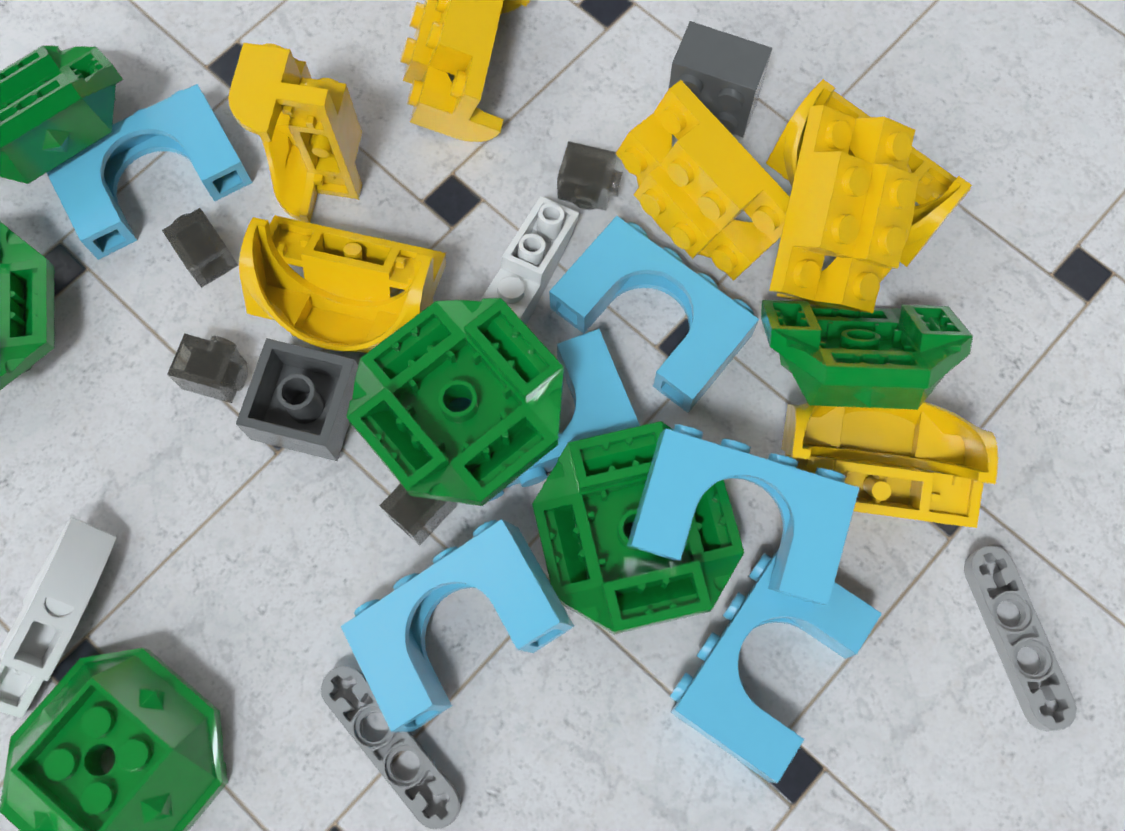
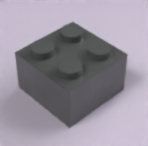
(722, 73)
(299, 399)

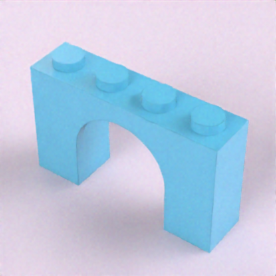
(176, 125)
(628, 260)
(597, 395)
(811, 505)
(391, 631)
(715, 698)

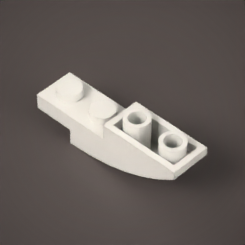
(533, 257)
(51, 613)

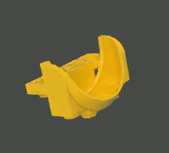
(458, 41)
(303, 124)
(703, 183)
(936, 191)
(846, 210)
(347, 285)
(890, 458)

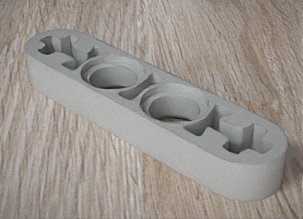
(1026, 634)
(384, 751)

